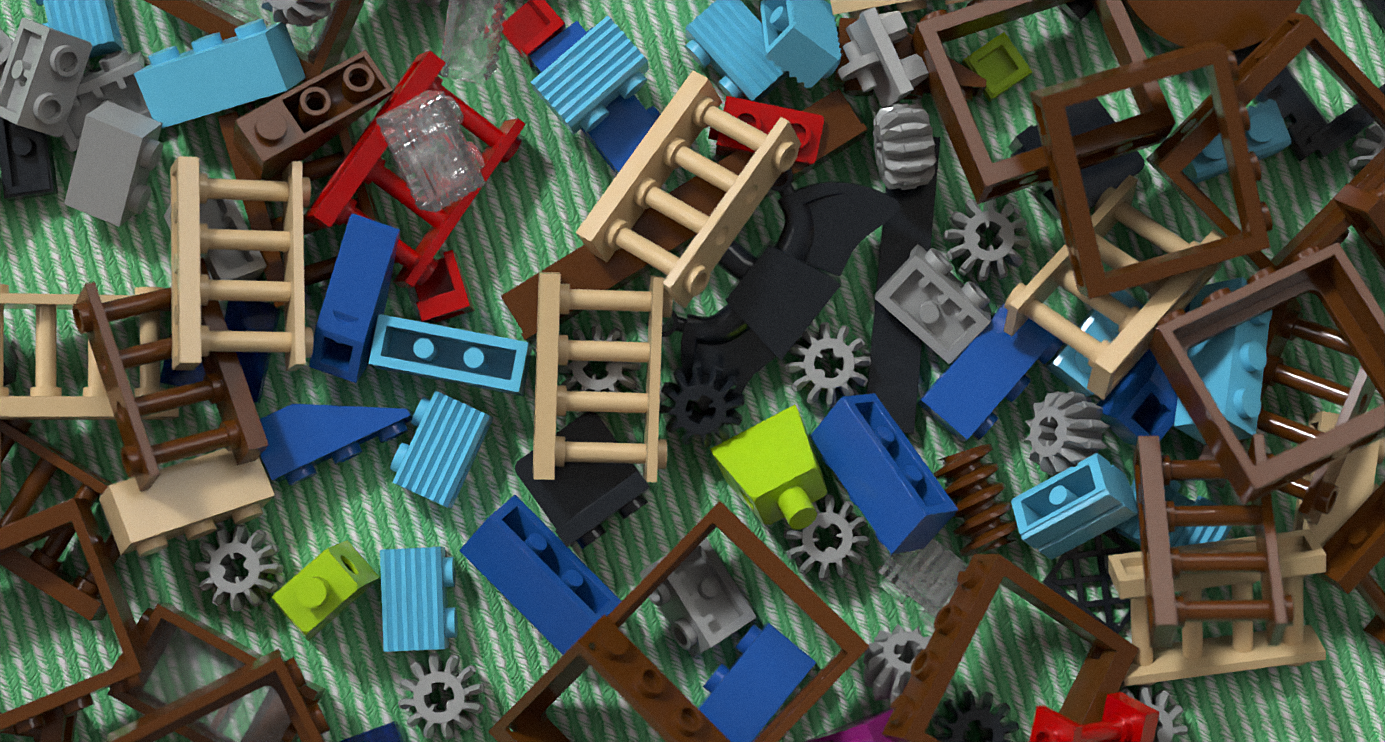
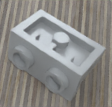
(42, 77)
(110, 82)
(936, 303)
(701, 601)

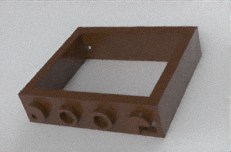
(1255, 73)
(1030, 168)
(1068, 186)
(801, 594)
(956, 625)
(122, 678)

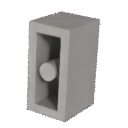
(114, 163)

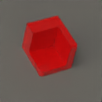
(532, 28)
(444, 292)

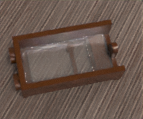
(191, 655)

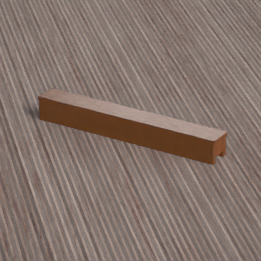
(589, 272)

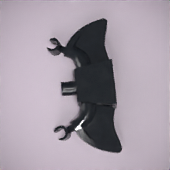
(785, 282)

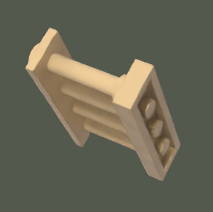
(652, 162)
(194, 289)
(1136, 325)
(46, 398)
(555, 400)
(1244, 649)

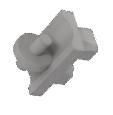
(876, 60)

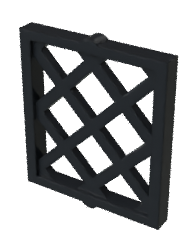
(1052, 582)

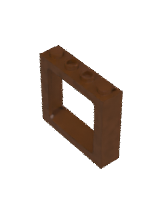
(1357, 316)
(266, 671)
(627, 673)

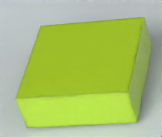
(999, 65)

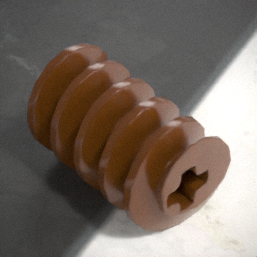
(976, 500)

